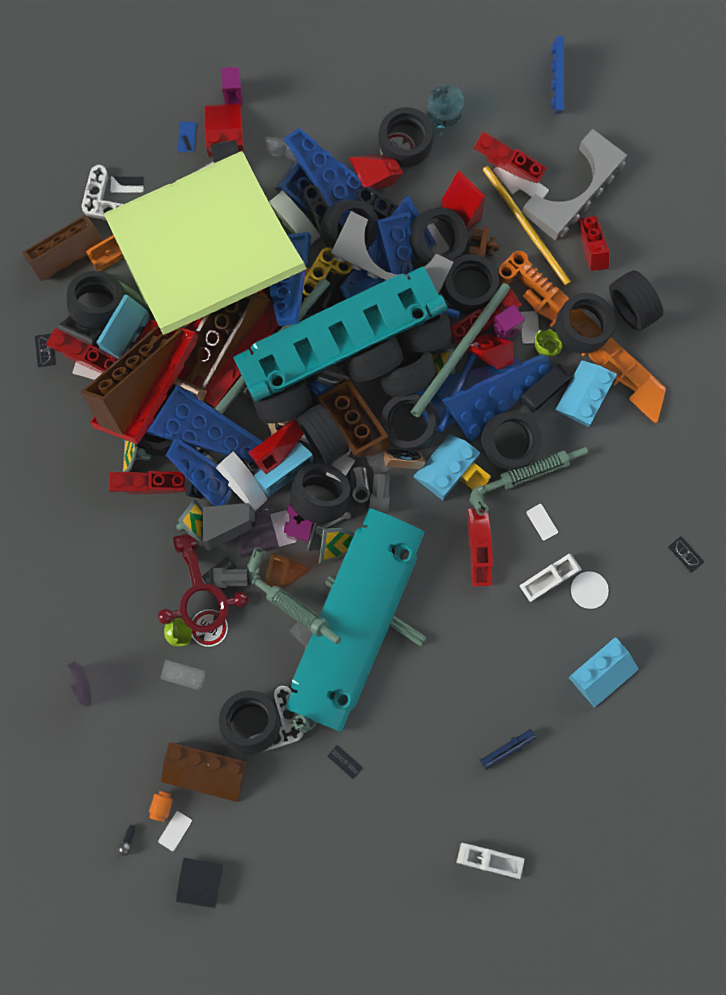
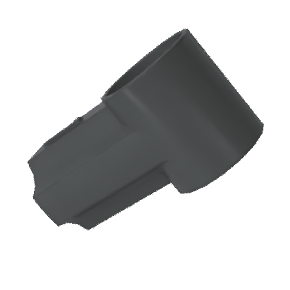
(359, 486)
(380, 495)
(226, 578)

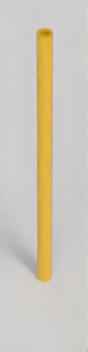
(526, 225)

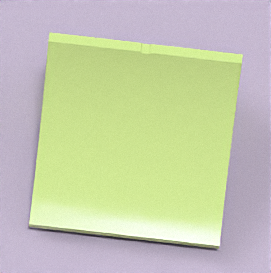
(203, 242)

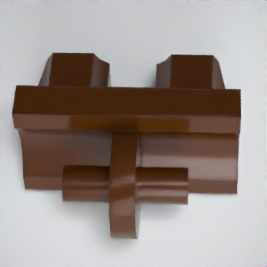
(481, 236)

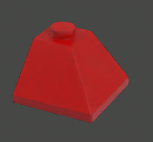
(376, 170)
(493, 350)

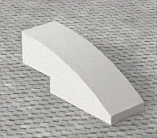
(292, 216)
(242, 481)
(550, 577)
(490, 860)

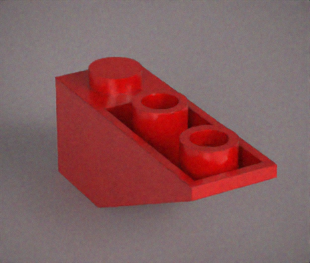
(594, 243)
(277, 447)

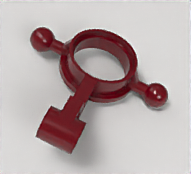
(186, 544)

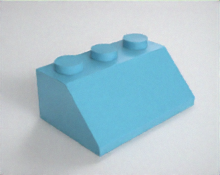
(123, 327)
(585, 392)
(446, 466)
(284, 472)
(604, 672)

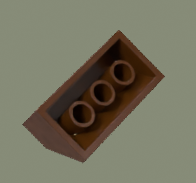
(62, 248)
(354, 420)
(203, 771)

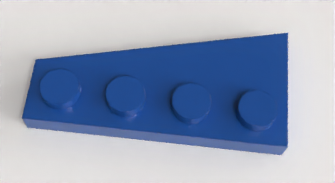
(557, 68)
(395, 242)
(200, 472)

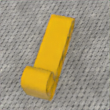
(324, 267)

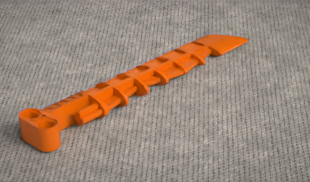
(548, 302)

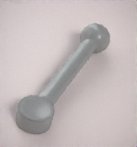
(318, 529)

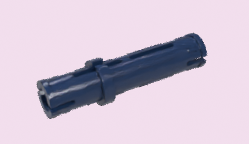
(528, 737)

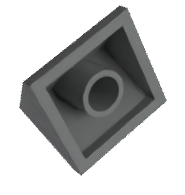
(82, 334)

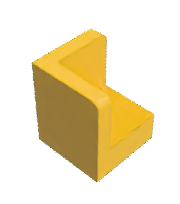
(475, 476)

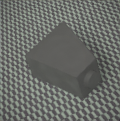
(225, 523)

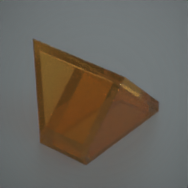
(283, 571)

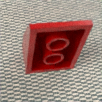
(223, 124)
(464, 199)

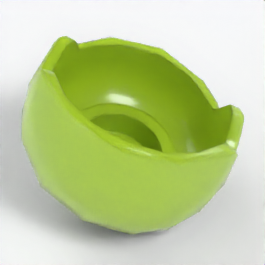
(547, 343)
(177, 633)

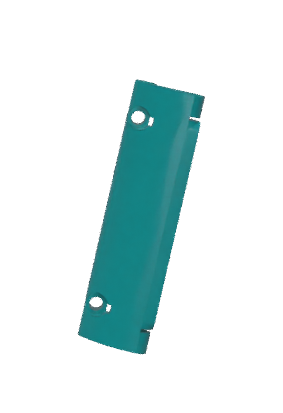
(339, 332)
(360, 614)

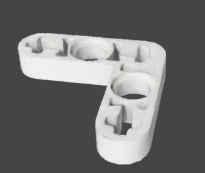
(99, 205)
(287, 723)

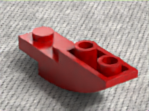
(509, 160)
(460, 329)
(80, 352)
(146, 483)
(480, 548)

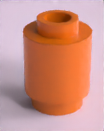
(160, 806)

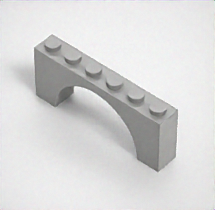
(557, 216)
(352, 248)

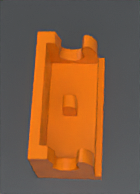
(105, 254)

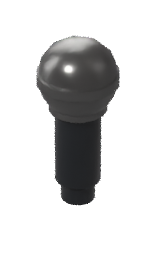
(125, 847)

